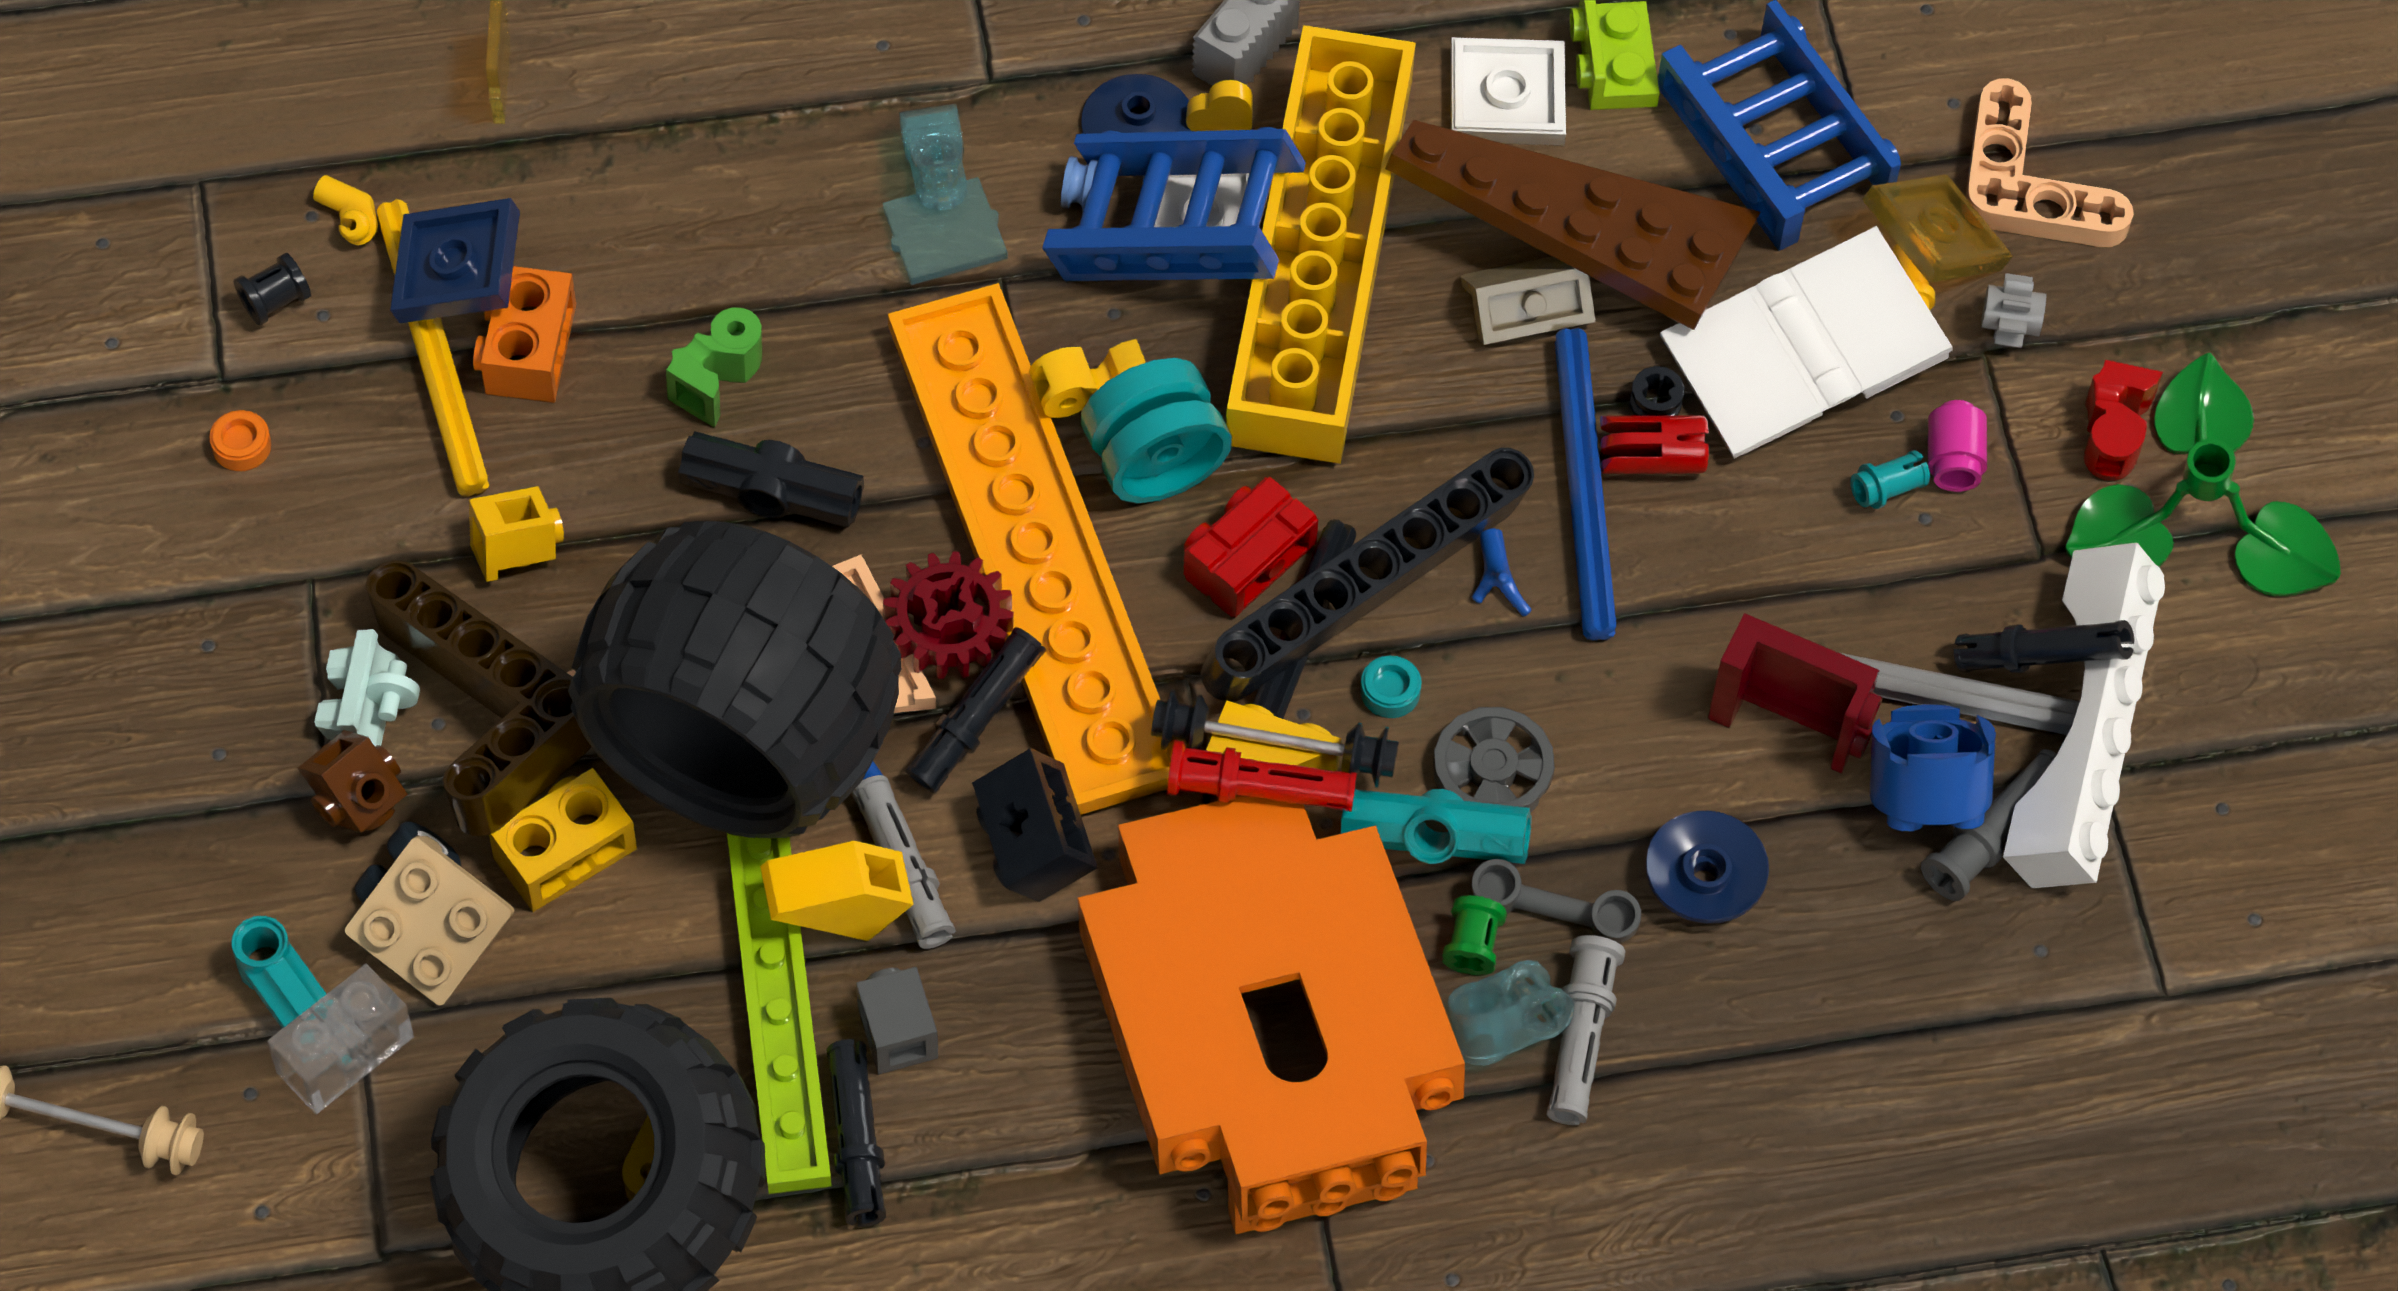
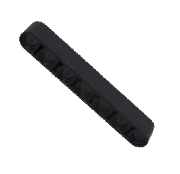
(1355, 593)

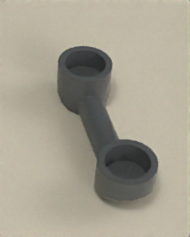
(1612, 916)

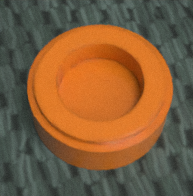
(240, 440)

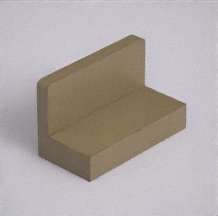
(1528, 299)

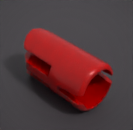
(1654, 444)

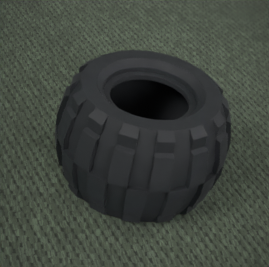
(735, 679)
(701, 1172)

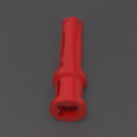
(1231, 775)

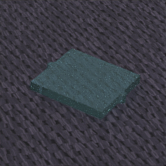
(945, 240)

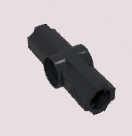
(771, 479)

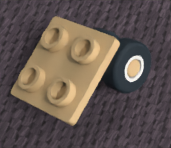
(426, 913)

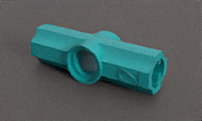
(1473, 827)

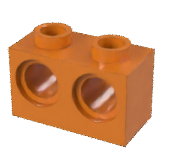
(536, 333)

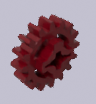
(958, 635)

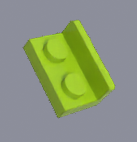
(1615, 55)

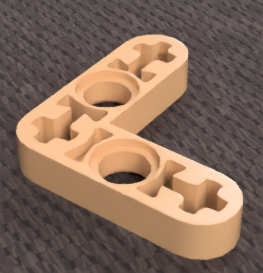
(2008, 183)

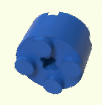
(1932, 768)

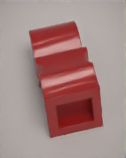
(2114, 410)

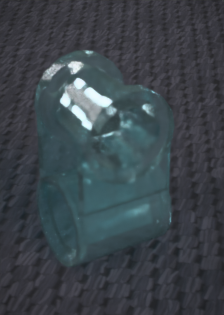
(935, 155)
(1501, 1012)

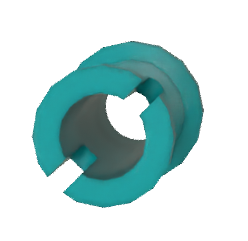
(1876, 484)

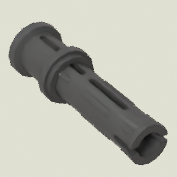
(1980, 847)

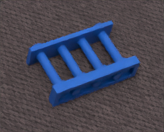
(1750, 165)
(1191, 248)

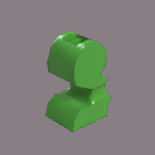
(728, 354)

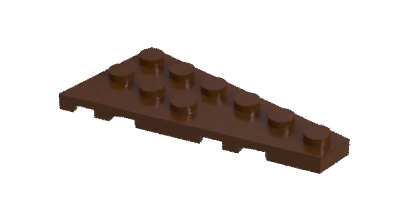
(1621, 230)

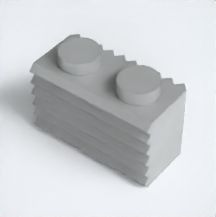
(1242, 38)

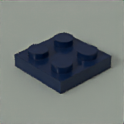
(455, 260)

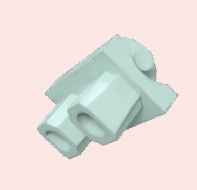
(372, 688)

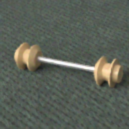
(157, 1138)

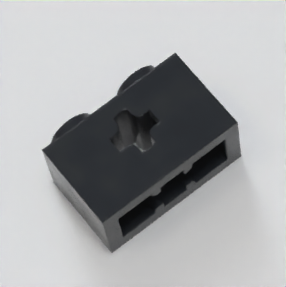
(1033, 825)

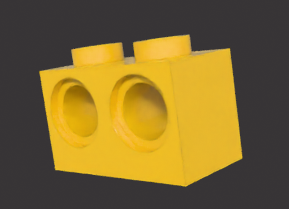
(572, 849)

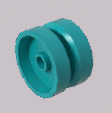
(1156, 430)

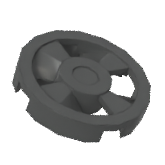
(1493, 760)

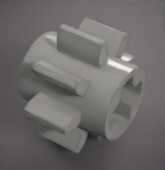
(2013, 310)

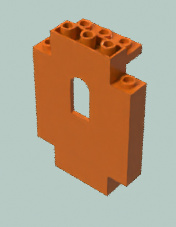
(1245, 903)

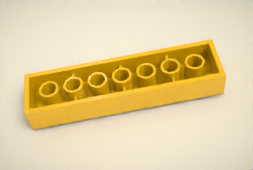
(1328, 230)

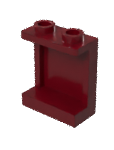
(1798, 683)

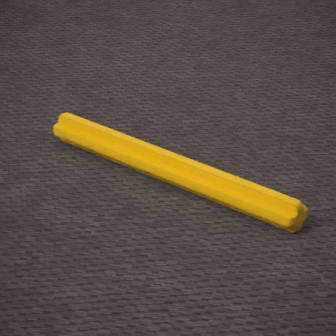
(439, 375)

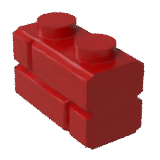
(1249, 545)

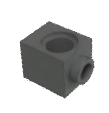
(897, 1019)

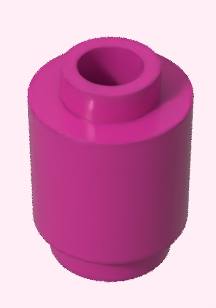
(1957, 445)

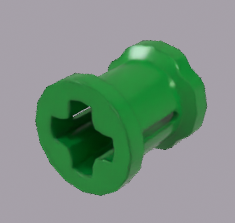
(1474, 935)

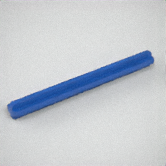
(1585, 485)

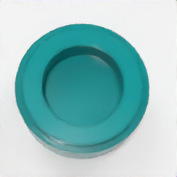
(1390, 686)

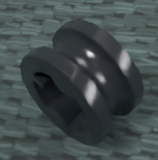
(1662, 380)

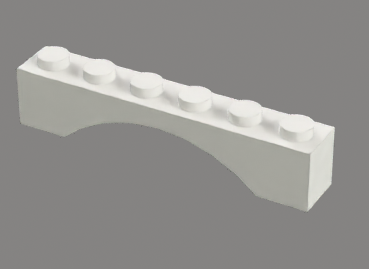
(2066, 816)

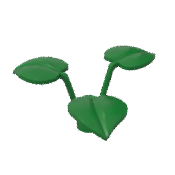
(2210, 421)

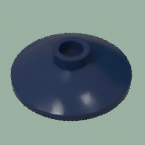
(1112, 103)
(1710, 844)

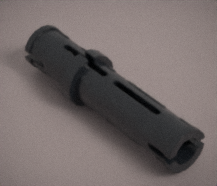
(2021, 648)
(968, 719)
(858, 1154)

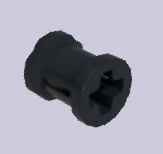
(272, 288)

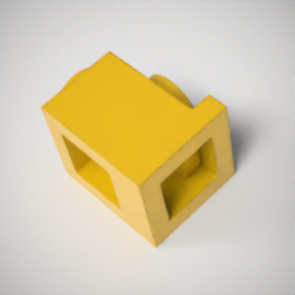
(513, 530)

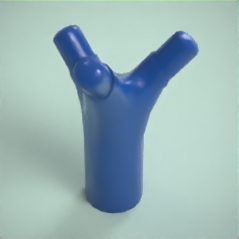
(1498, 572)

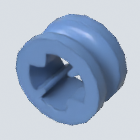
(1077, 182)

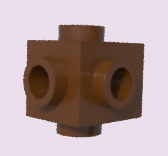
(353, 782)

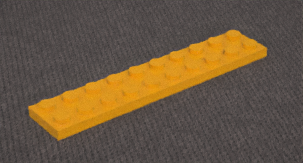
(1033, 528)

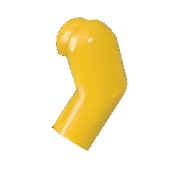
(354, 206)

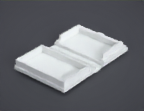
(1807, 342)

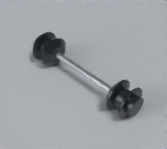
(1191, 724)

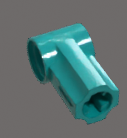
(279, 981)

